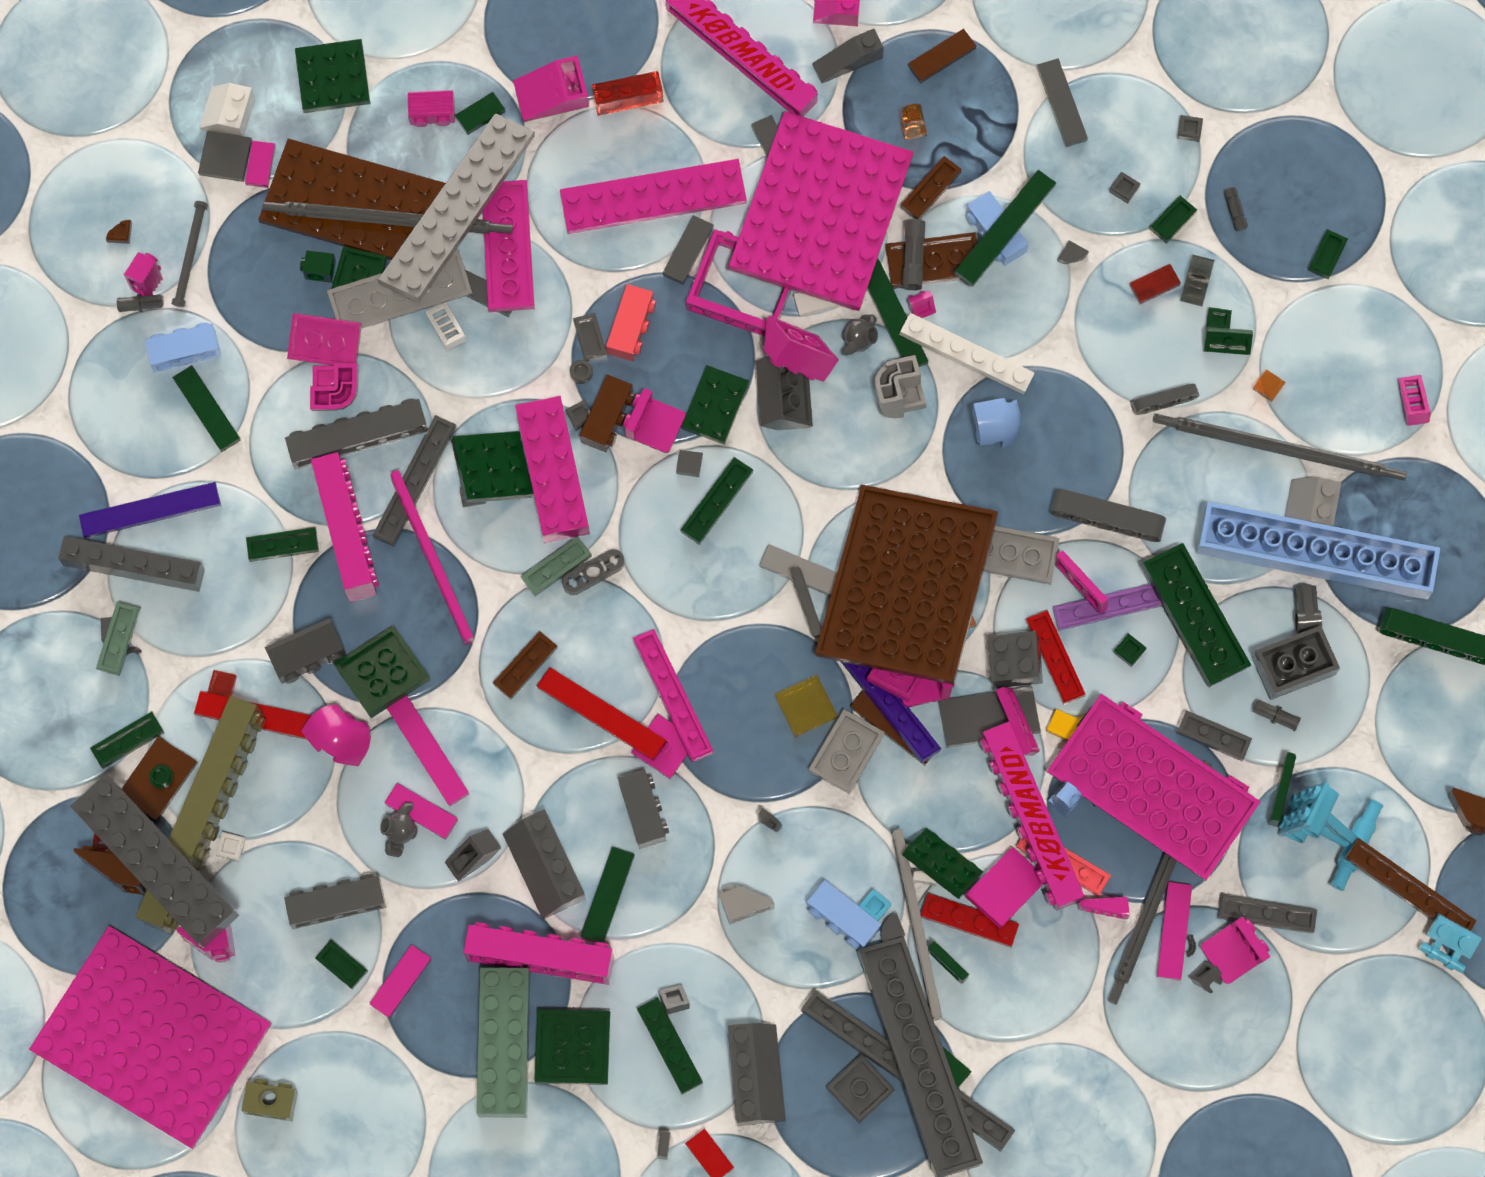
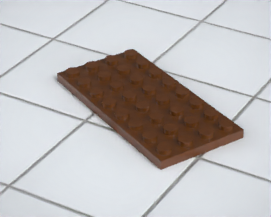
(337, 179)

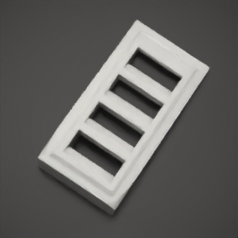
(452, 341)

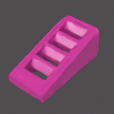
(1415, 414)
(1113, 907)

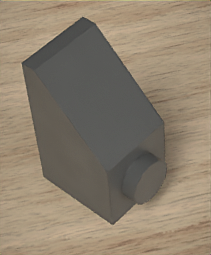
(472, 854)

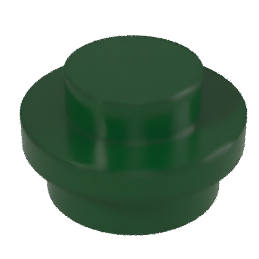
(161, 777)

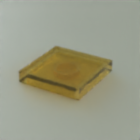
(806, 706)

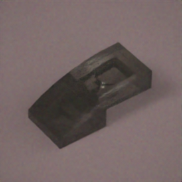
(1197, 280)

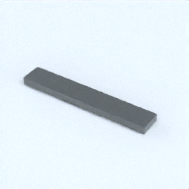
(415, 478)

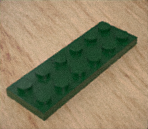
(1196, 614)

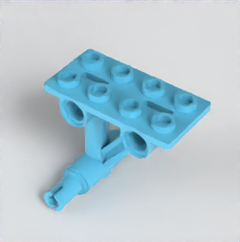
(1312, 816)

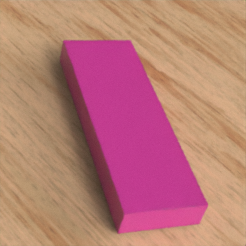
(1081, 582)
(1018, 721)
(423, 811)
(400, 981)

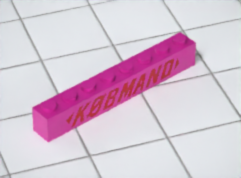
(745, 54)
(1032, 815)

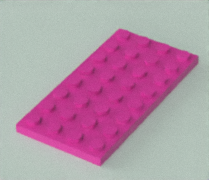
(1154, 787)

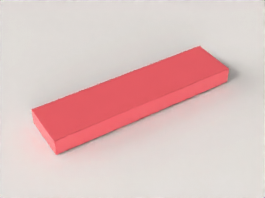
(1088, 875)

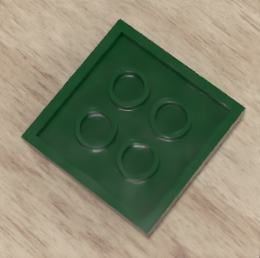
(332, 76)
(492, 467)
(382, 671)
(572, 1047)

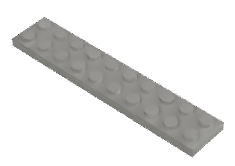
(456, 208)

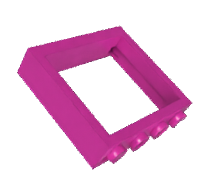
(720, 312)

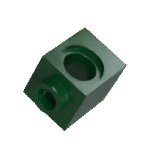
(318, 266)

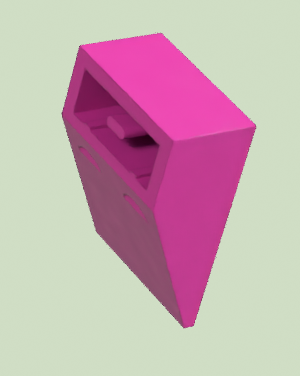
(552, 89)

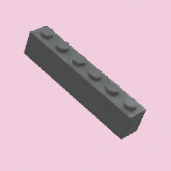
(357, 433)
(131, 564)

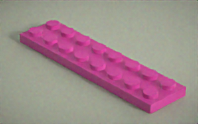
(653, 196)

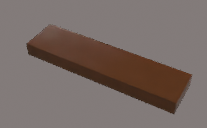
(867, 710)

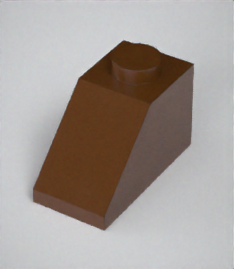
(1469, 809)

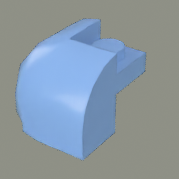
(996, 422)

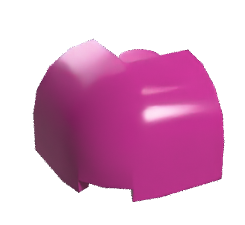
(334, 387)
(338, 735)

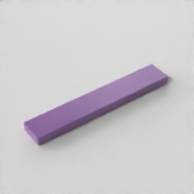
(1119, 604)

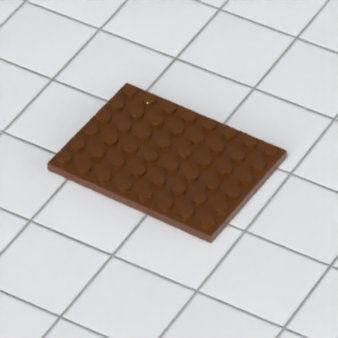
(907, 584)

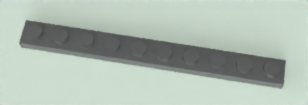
(878, 1051)

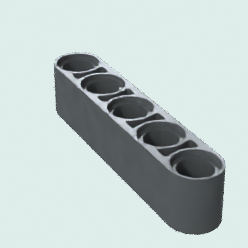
(1107, 515)

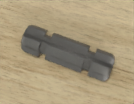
(1235, 209)

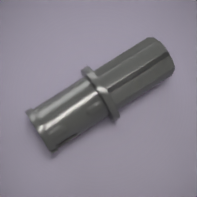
(139, 303)
(1276, 715)

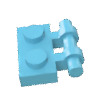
(1453, 936)

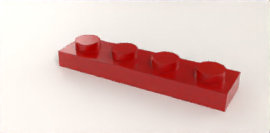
(967, 920)

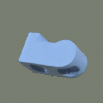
(1065, 798)

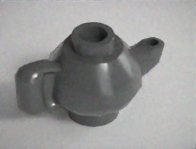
(860, 334)
(398, 830)

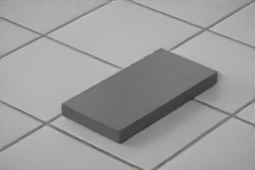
(969, 716)

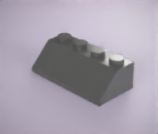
(544, 864)
(756, 1073)

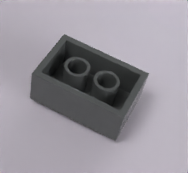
(1295, 662)

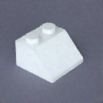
(228, 109)

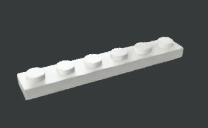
(966, 353)

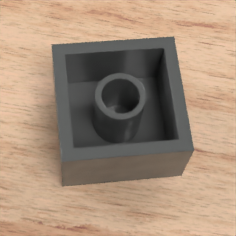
(1015, 659)

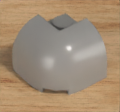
(899, 387)

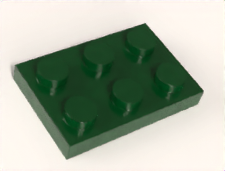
(715, 404)
(942, 863)

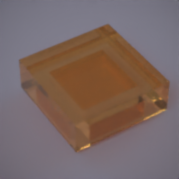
(1269, 385)

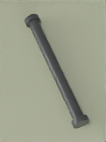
(179, 300)

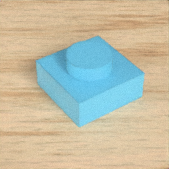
(875, 905)

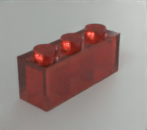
(627, 93)

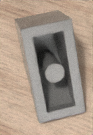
(743, 903)

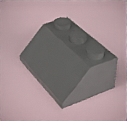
(783, 397)
(305, 651)

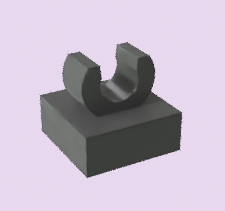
(1206, 975)

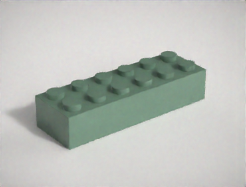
(503, 1042)

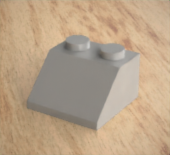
(1313, 500)

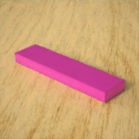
(1174, 931)

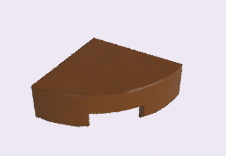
(120, 233)

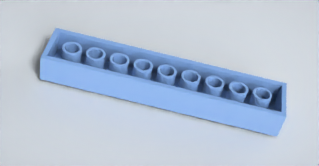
(1318, 550)

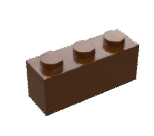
(607, 414)

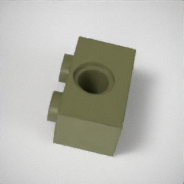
(281, 1109)

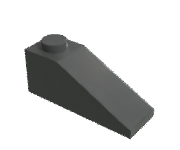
(849, 56)

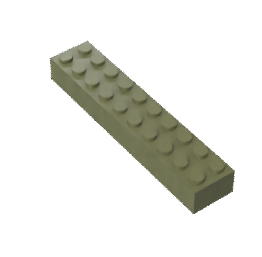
(209, 796)

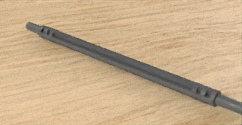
(371, 216)
(1280, 447)
(1143, 925)

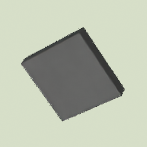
(225, 156)
(860, 1089)

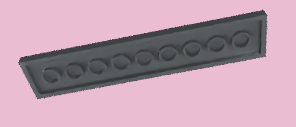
(920, 1058)

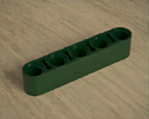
(1433, 635)

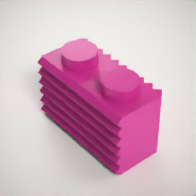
(431, 107)
(143, 274)

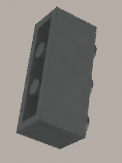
(643, 808)

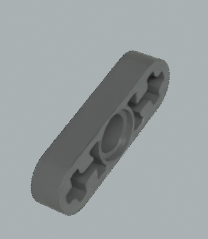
(1165, 399)
(611, 570)

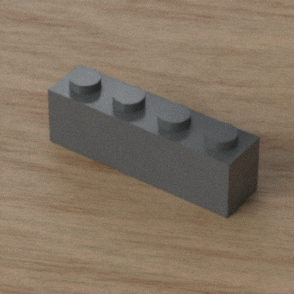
(334, 902)

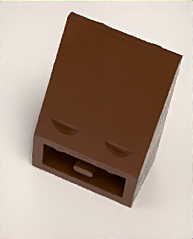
(111, 869)

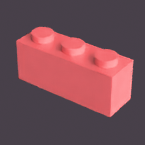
(631, 323)

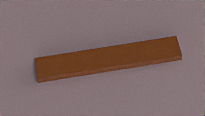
(1404, 884)

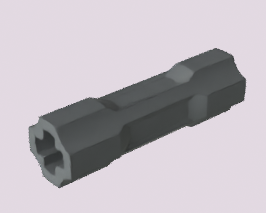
(914, 254)

